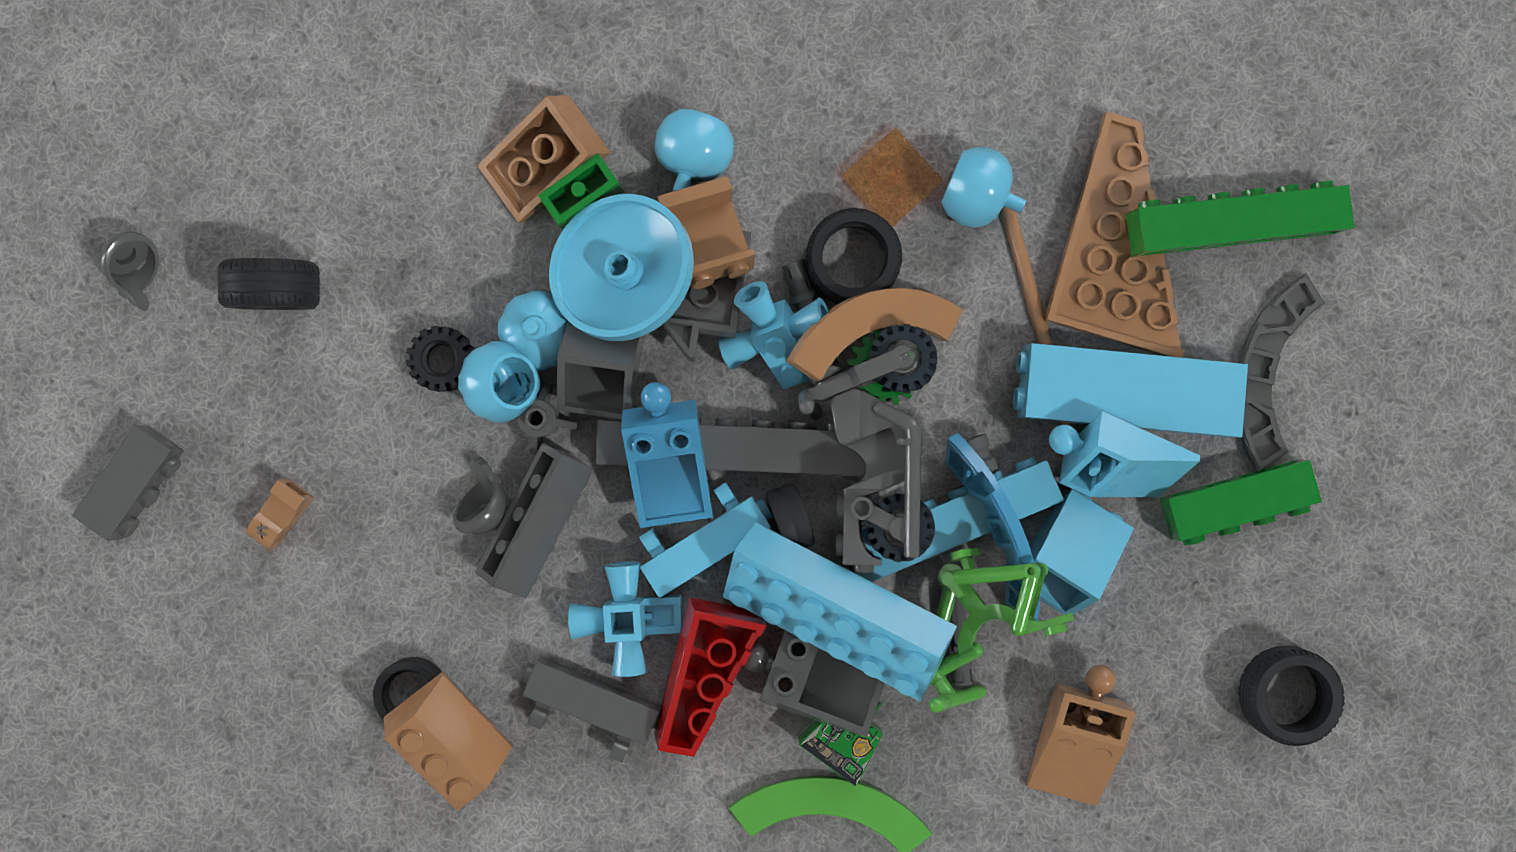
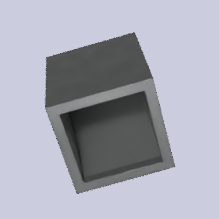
(596, 374)

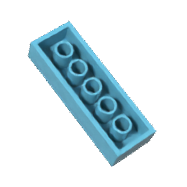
(838, 611)

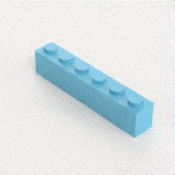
(963, 517)

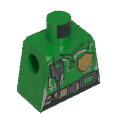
(840, 749)

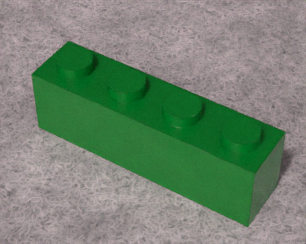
(1241, 500)

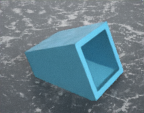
(1081, 551)

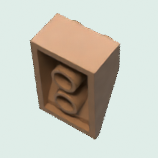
(540, 153)

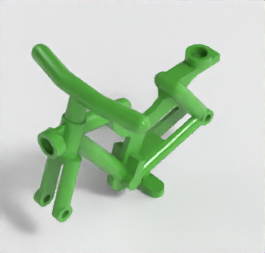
(956, 583)

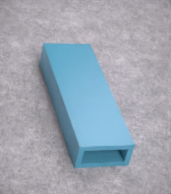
(1135, 387)

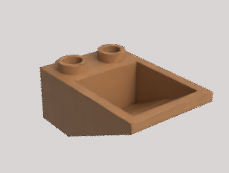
(1077, 746)

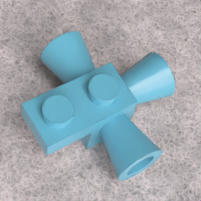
(772, 332)
(627, 618)

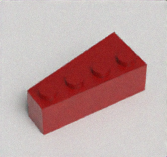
(706, 660)

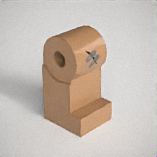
(279, 513)

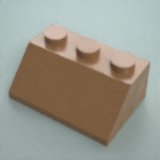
(447, 740)

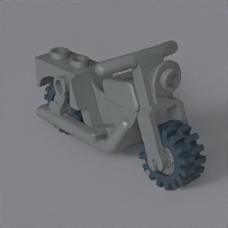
(887, 441)

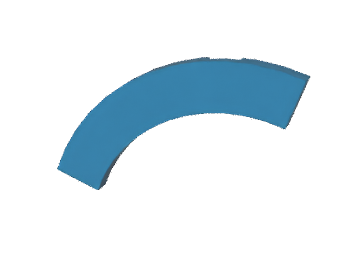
(1002, 518)

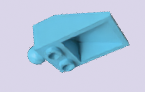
(1118, 459)

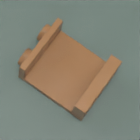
(713, 231)

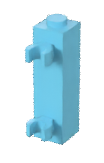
(704, 546)

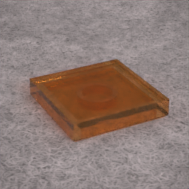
(892, 177)

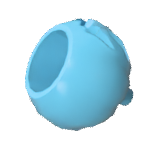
(693, 146)
(980, 188)
(534, 327)
(498, 382)

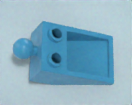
(666, 459)

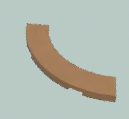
(865, 314)

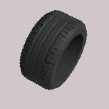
(852, 218)
(268, 284)
(1327, 704)

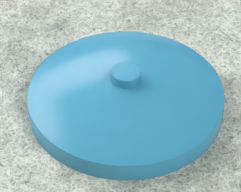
(621, 267)

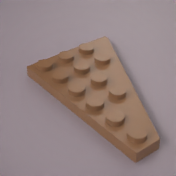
(1098, 281)

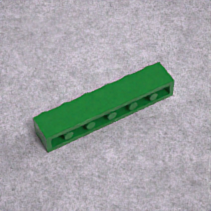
(1239, 220)

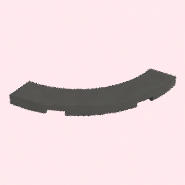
(1262, 354)

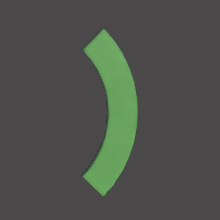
(831, 797)

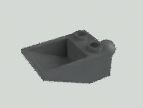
(821, 685)

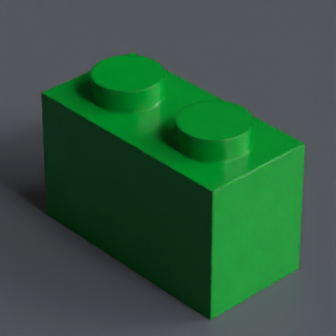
(579, 189)

